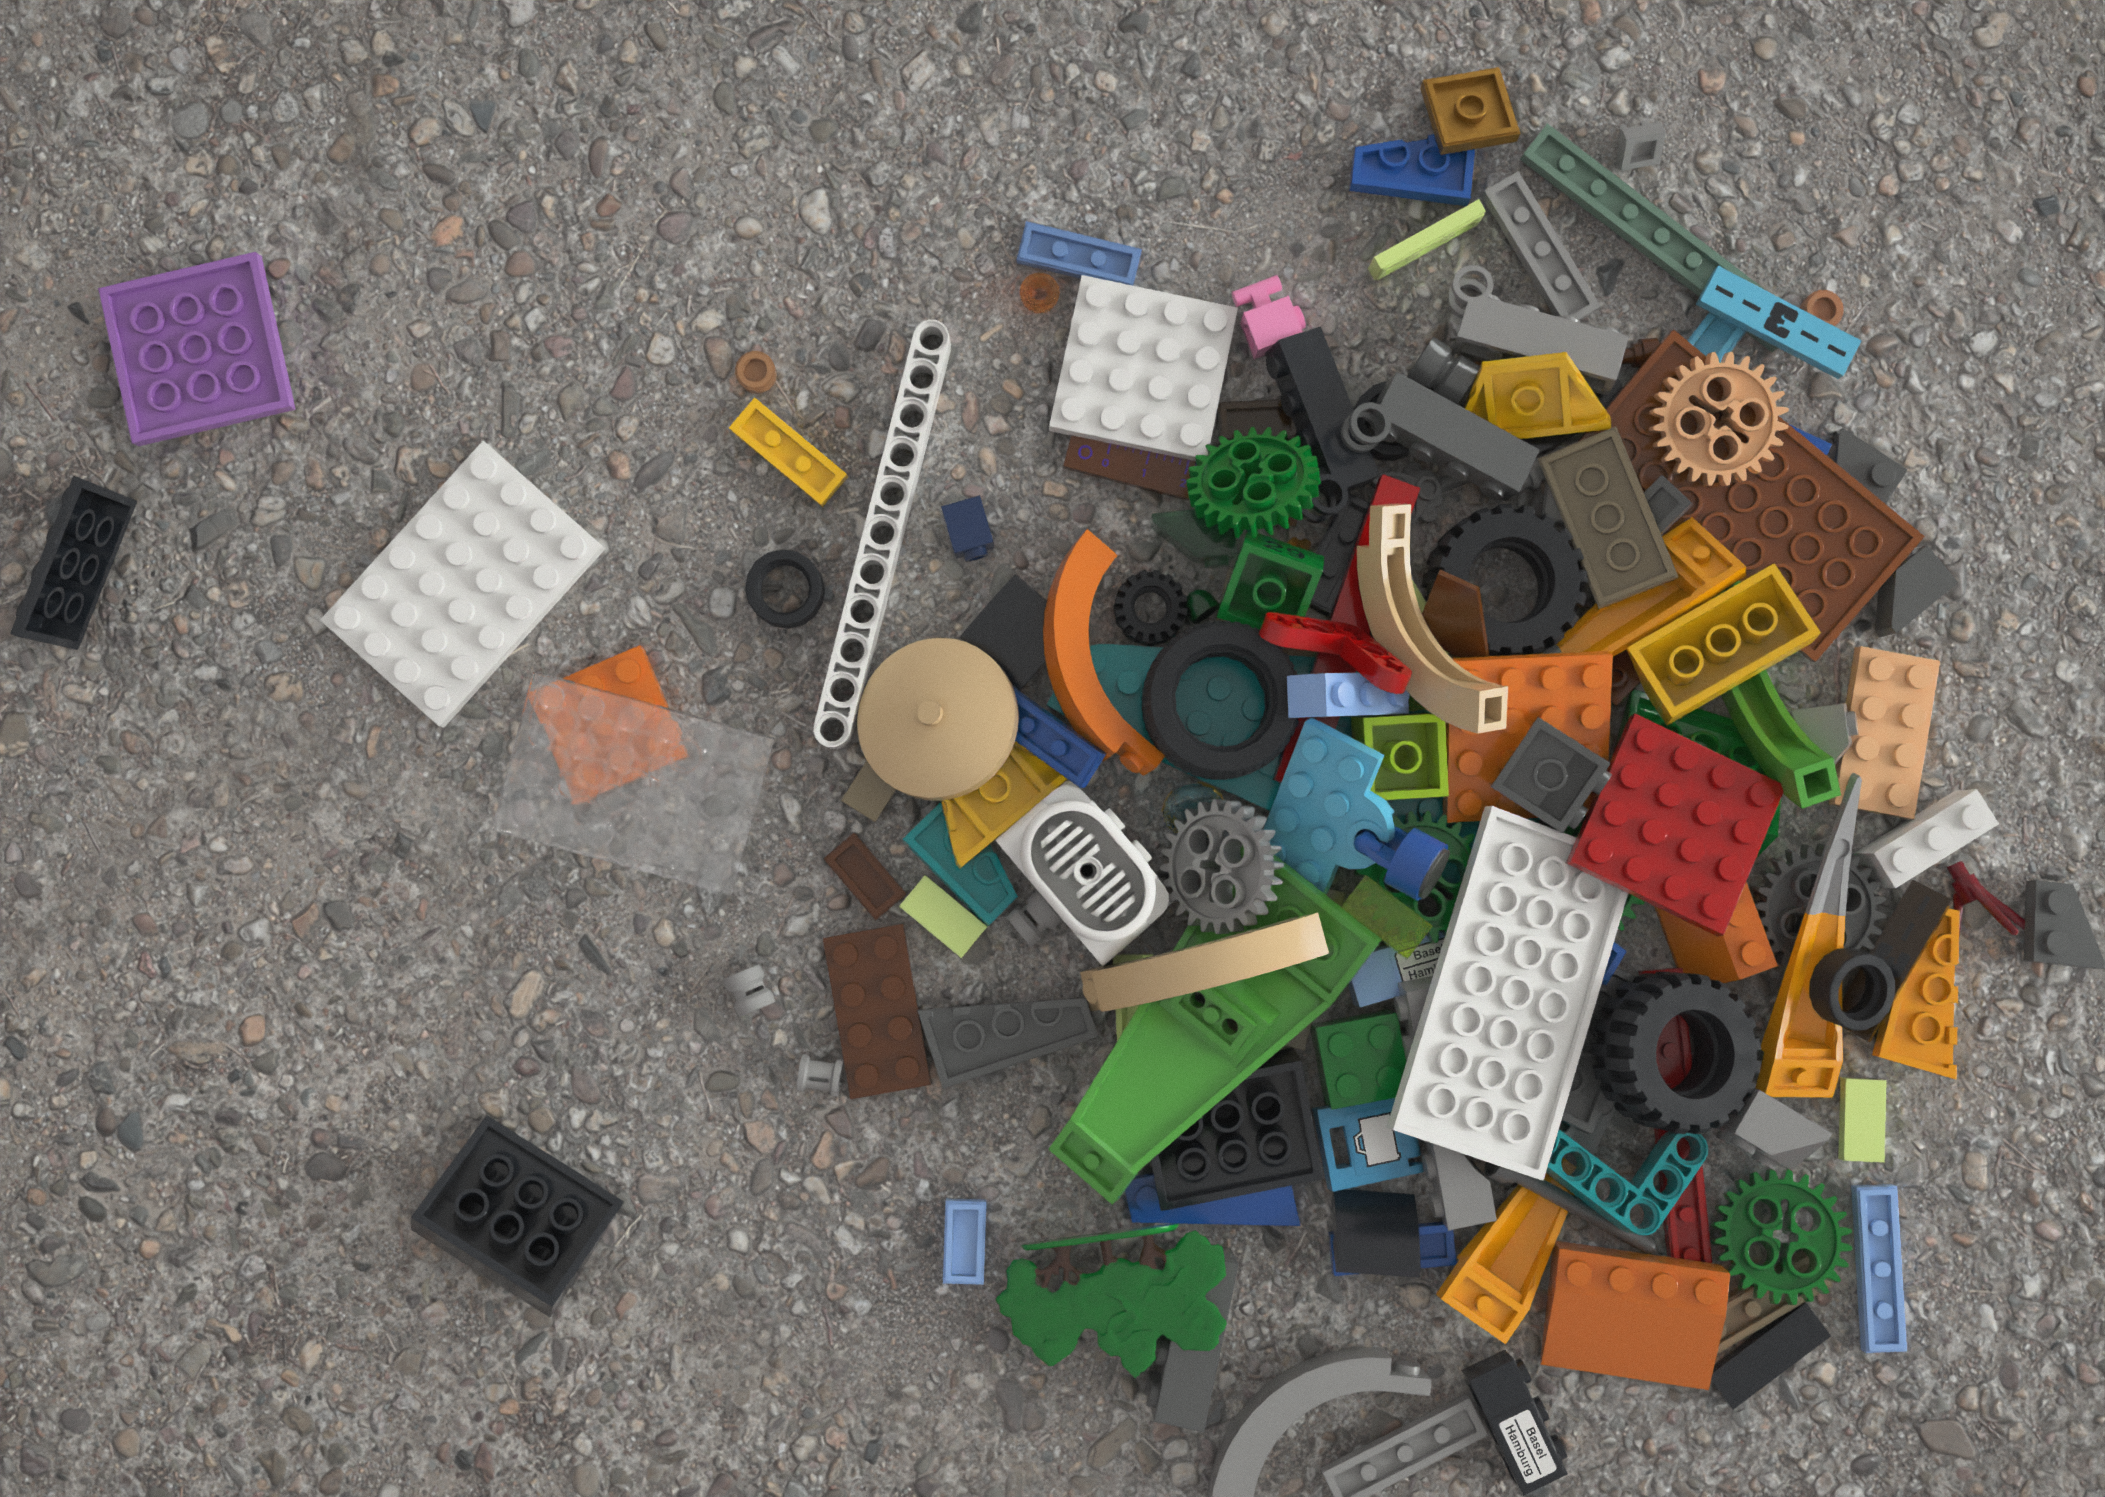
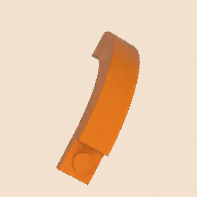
(1071, 662)

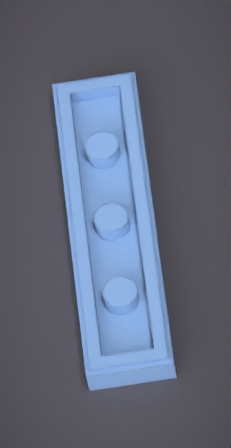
(1878, 1268)

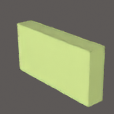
(943, 916)
(1862, 1119)

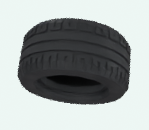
(1159, 700)

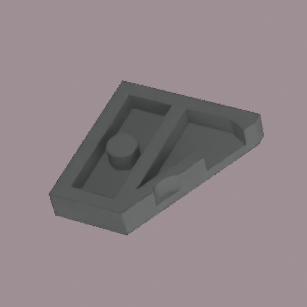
(1867, 465)
(2058, 927)

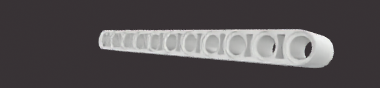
(880, 514)

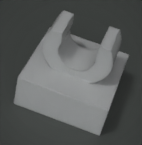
(1640, 145)

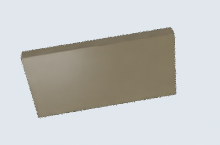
(1608, 517)

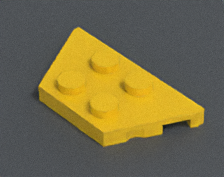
(1536, 397)
(998, 804)

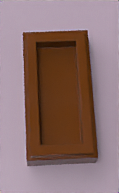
(865, 876)

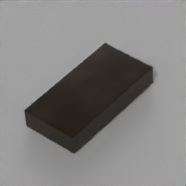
(1253, 413)

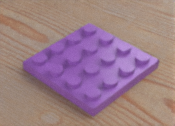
(196, 349)

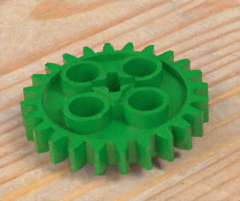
(1253, 482)
(1458, 856)
(1820, 1243)

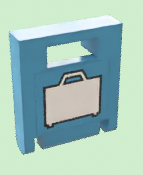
(1372, 1148)

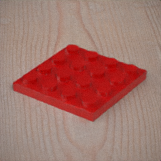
(1676, 825)

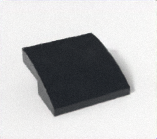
(1012, 631)
(1376, 1233)

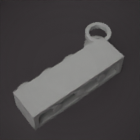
(1507, 331)

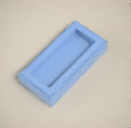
(964, 1241)

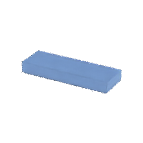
(1077, 254)

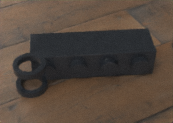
(1318, 406)

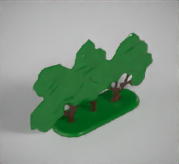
(1122, 1301)

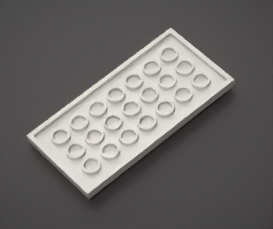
(1509, 998)

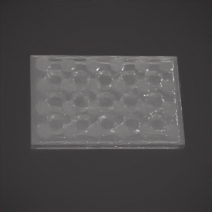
(633, 783)

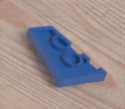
(1413, 171)

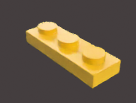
(788, 452)

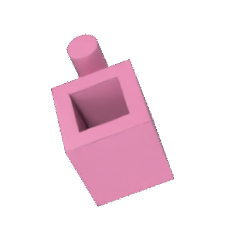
(1267, 319)

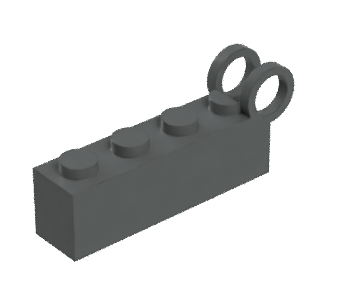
(1443, 434)

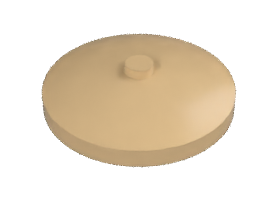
(937, 719)

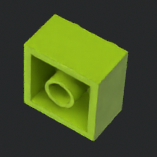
(1412, 752)

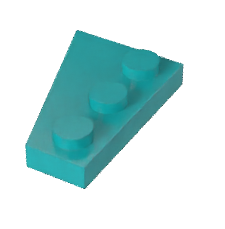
(978, 884)

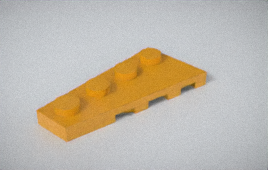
(1921, 1019)

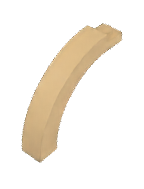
(1401, 629)
(1205, 964)

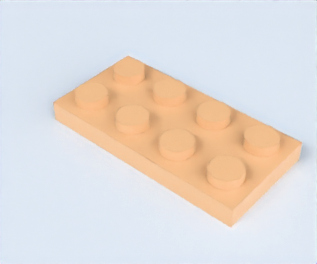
(1893, 715)

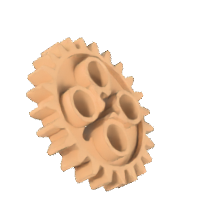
(1740, 388)

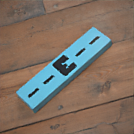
(1778, 322)

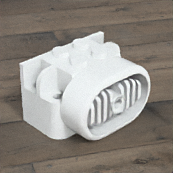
(1072, 832)

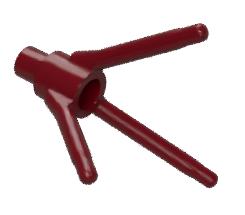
(1969, 890)

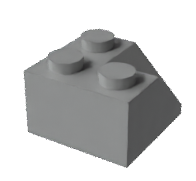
(1772, 1132)

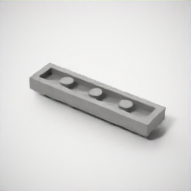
(1539, 248)
(1405, 1450)

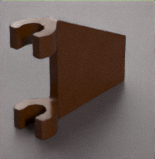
(1456, 616)

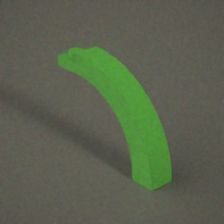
(1779, 743)

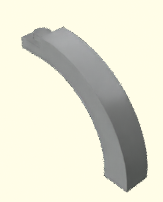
(1292, 1396)

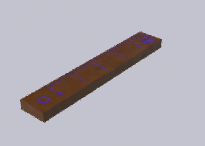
(1132, 467)

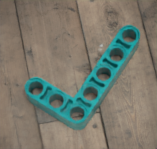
(1640, 1189)

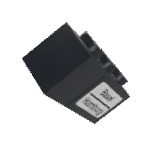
(1516, 1421)

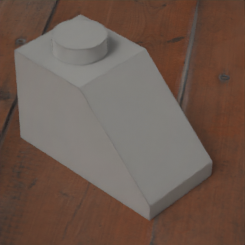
(1828, 727)

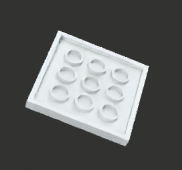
(1143, 368)

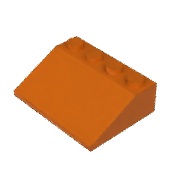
(1634, 1314)

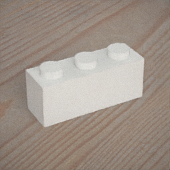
(1927, 838)

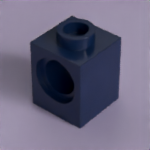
(968, 529)

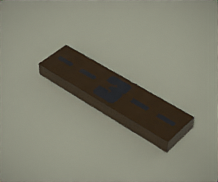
(1902, 942)

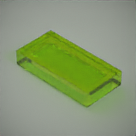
(1386, 917)

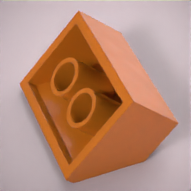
(1725, 958)

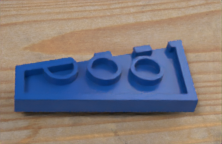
(1260, 1208)

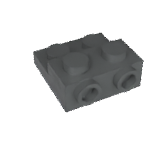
(1552, 776)

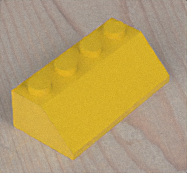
(1722, 644)

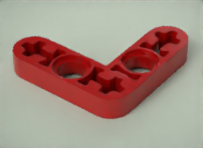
(1339, 638)

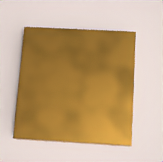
(1470, 110)

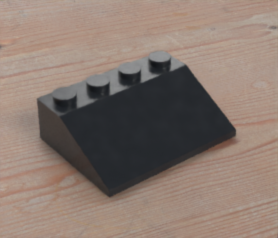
(73, 565)
(1246, 1143)
(516, 1215)

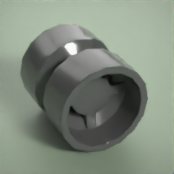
(1443, 373)

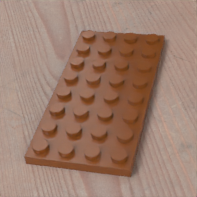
(1799, 512)

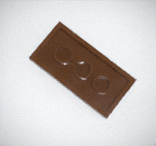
(877, 1011)

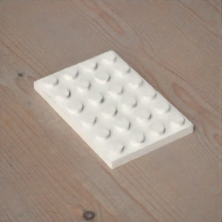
(462, 584)

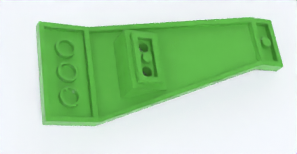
(1184, 1056)

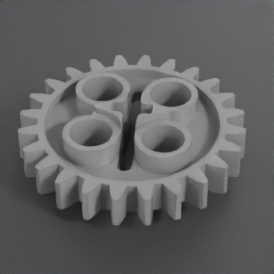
(1221, 866)

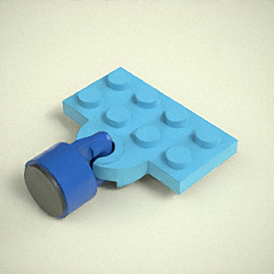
(1334, 820)

